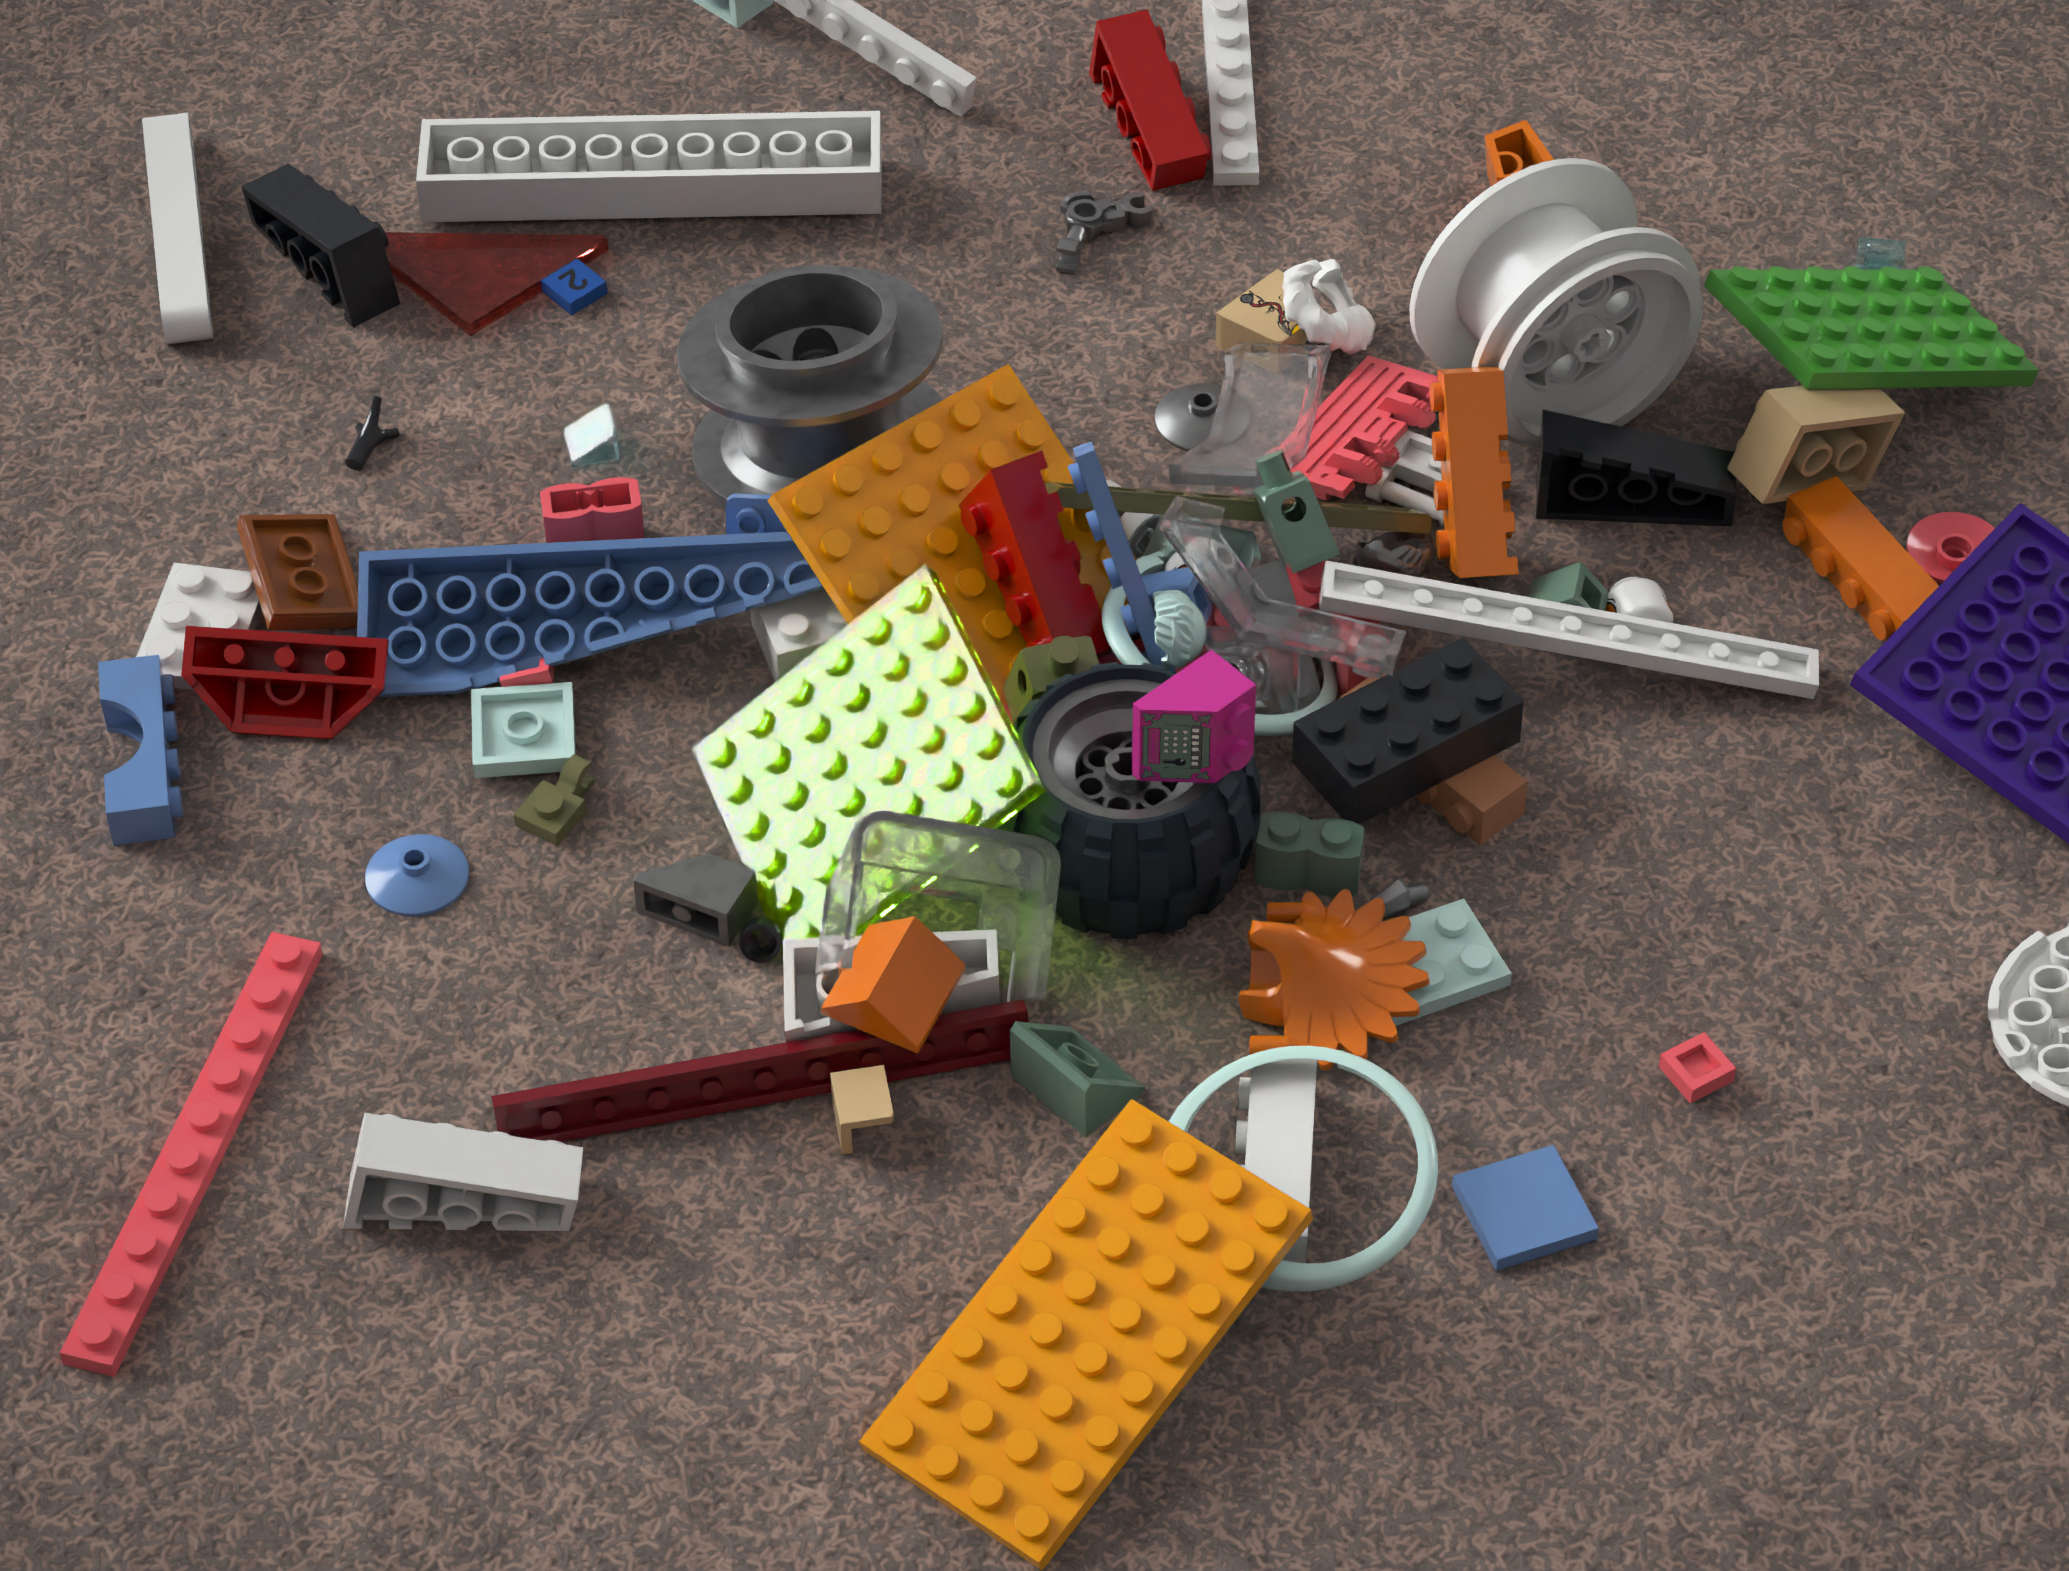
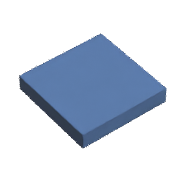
(1525, 1207)

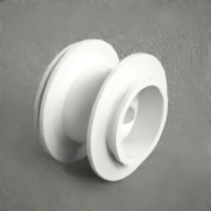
(1559, 297)

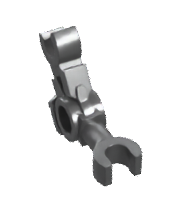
(1088, 217)

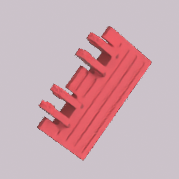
(1362, 423)

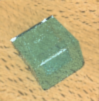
(592, 438)

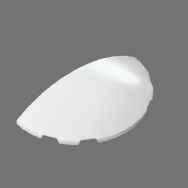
(2032, 1012)

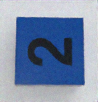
(574, 286)

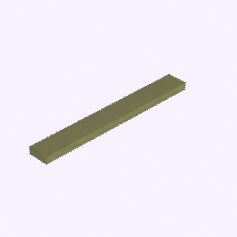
(1247, 508)

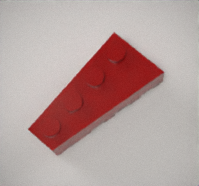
(1148, 99)
(1029, 556)

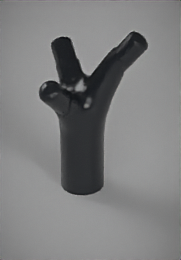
(368, 437)

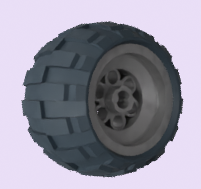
(1128, 848)

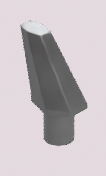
(1400, 897)

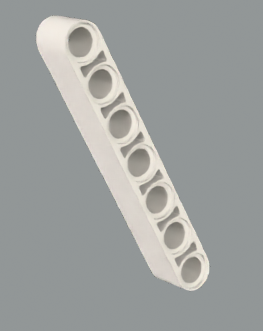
(177, 229)

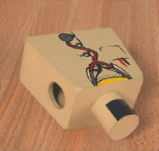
(1259, 317)

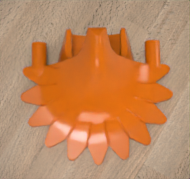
(1330, 974)

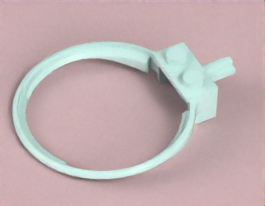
(1154, 561)
(1321, 1276)

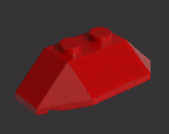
(284, 679)

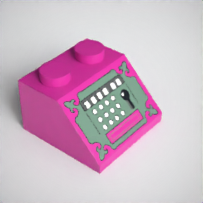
(1195, 724)

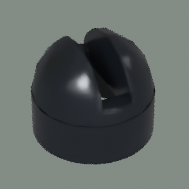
(750, 944)

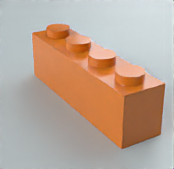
(1856, 555)

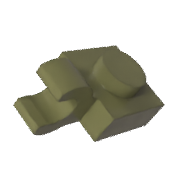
(556, 809)

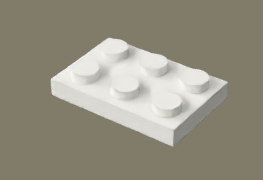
(198, 598)

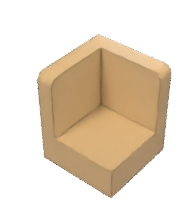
(860, 1101)

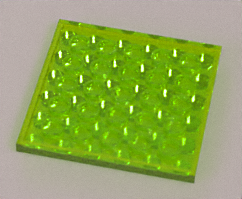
(865, 724)

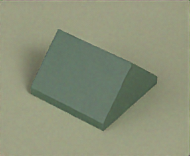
(1070, 1074)

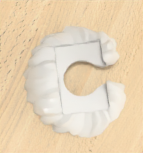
(1346, 329)

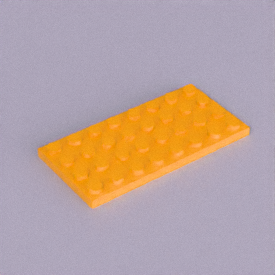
(1086, 1333)

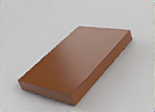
(300, 571)

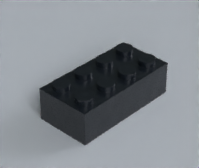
(1407, 732)

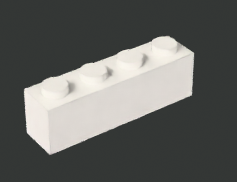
(1280, 1130)

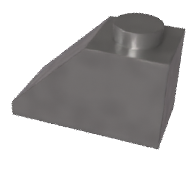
(699, 896)

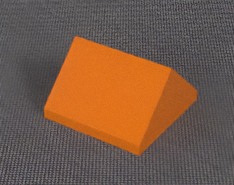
(896, 983)

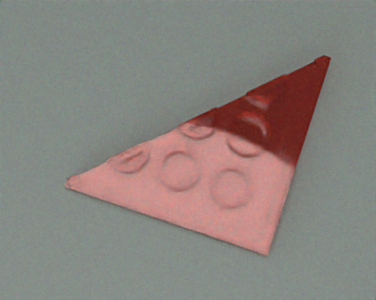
(483, 274)

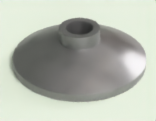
(1187, 414)

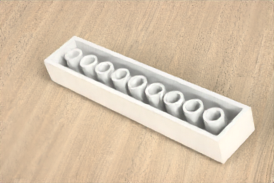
(650, 166)

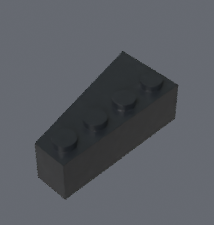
(325, 238)
(1629, 475)

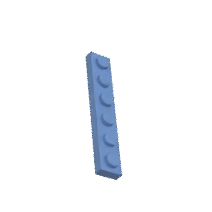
(1121, 567)

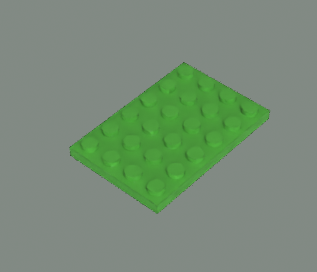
(1870, 328)

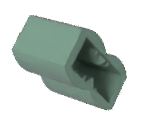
(1308, 853)

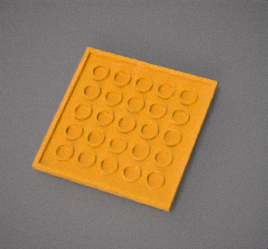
(896, 507)

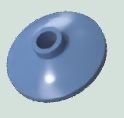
(420, 889)

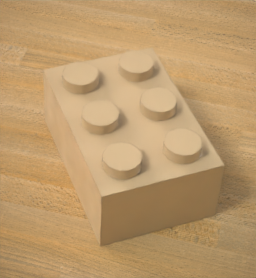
(1811, 436)

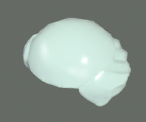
(1179, 627)

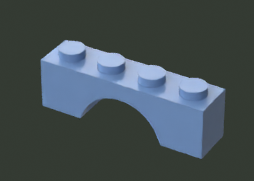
(141, 792)

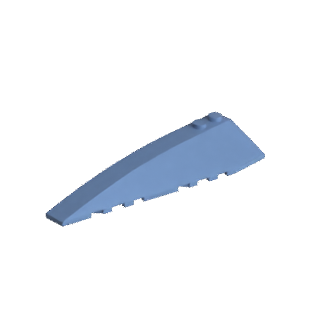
(497, 609)

